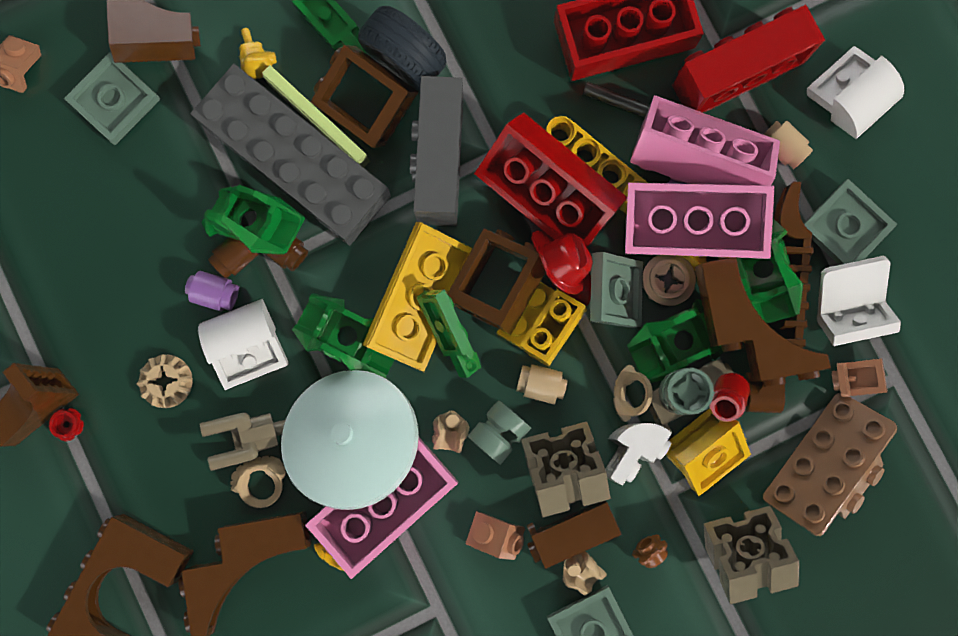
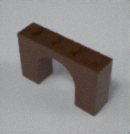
(121, 544)

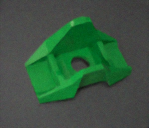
(269, 234)
(781, 292)
(320, 328)
(655, 347)

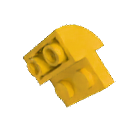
(546, 324)

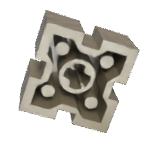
(566, 469)
(751, 555)

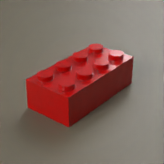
(622, 33)
(748, 60)
(548, 182)

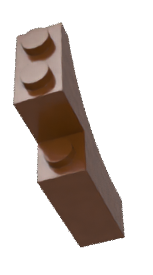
(733, 319)
(241, 549)

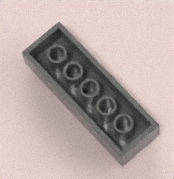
(291, 154)

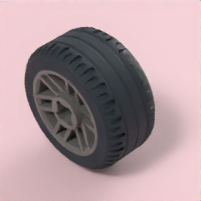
(401, 46)

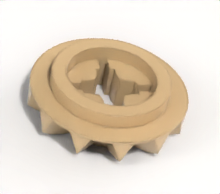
(681, 271)
(176, 391)

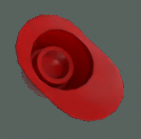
(564, 260)

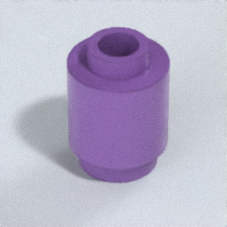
(211, 291)

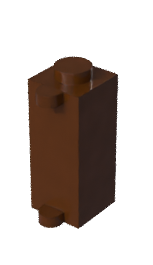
(572, 534)

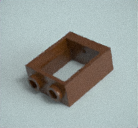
(392, 112)
(519, 296)

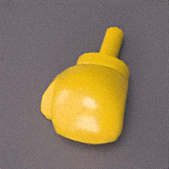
(253, 57)

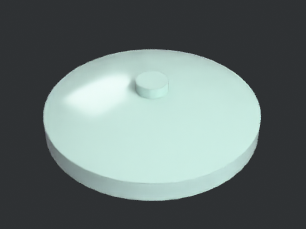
(349, 440)

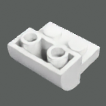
(857, 90)
(242, 344)
(636, 442)

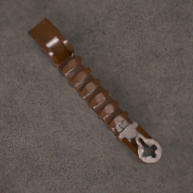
(786, 213)

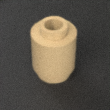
(793, 144)
(541, 383)

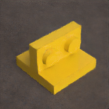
(708, 450)

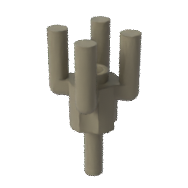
(248, 436)

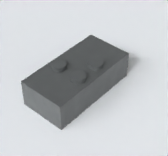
(438, 154)

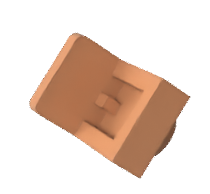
(15, 60)
(860, 378)
(495, 536)

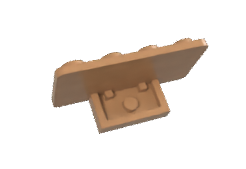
(832, 465)

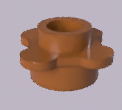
(651, 551)

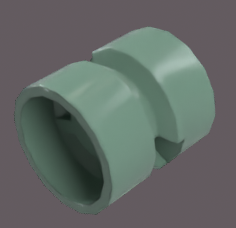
(686, 391)
(499, 432)

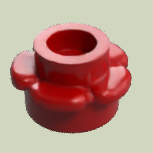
(58, 420)

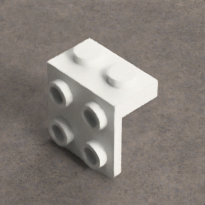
(854, 301)

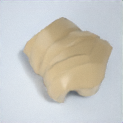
(450, 431)
(582, 572)

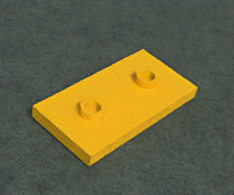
(426, 264)

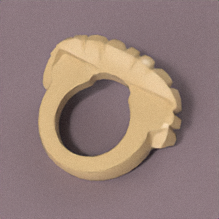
(623, 407)
(271, 466)

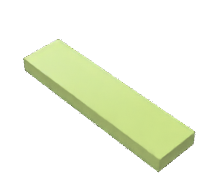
(314, 116)

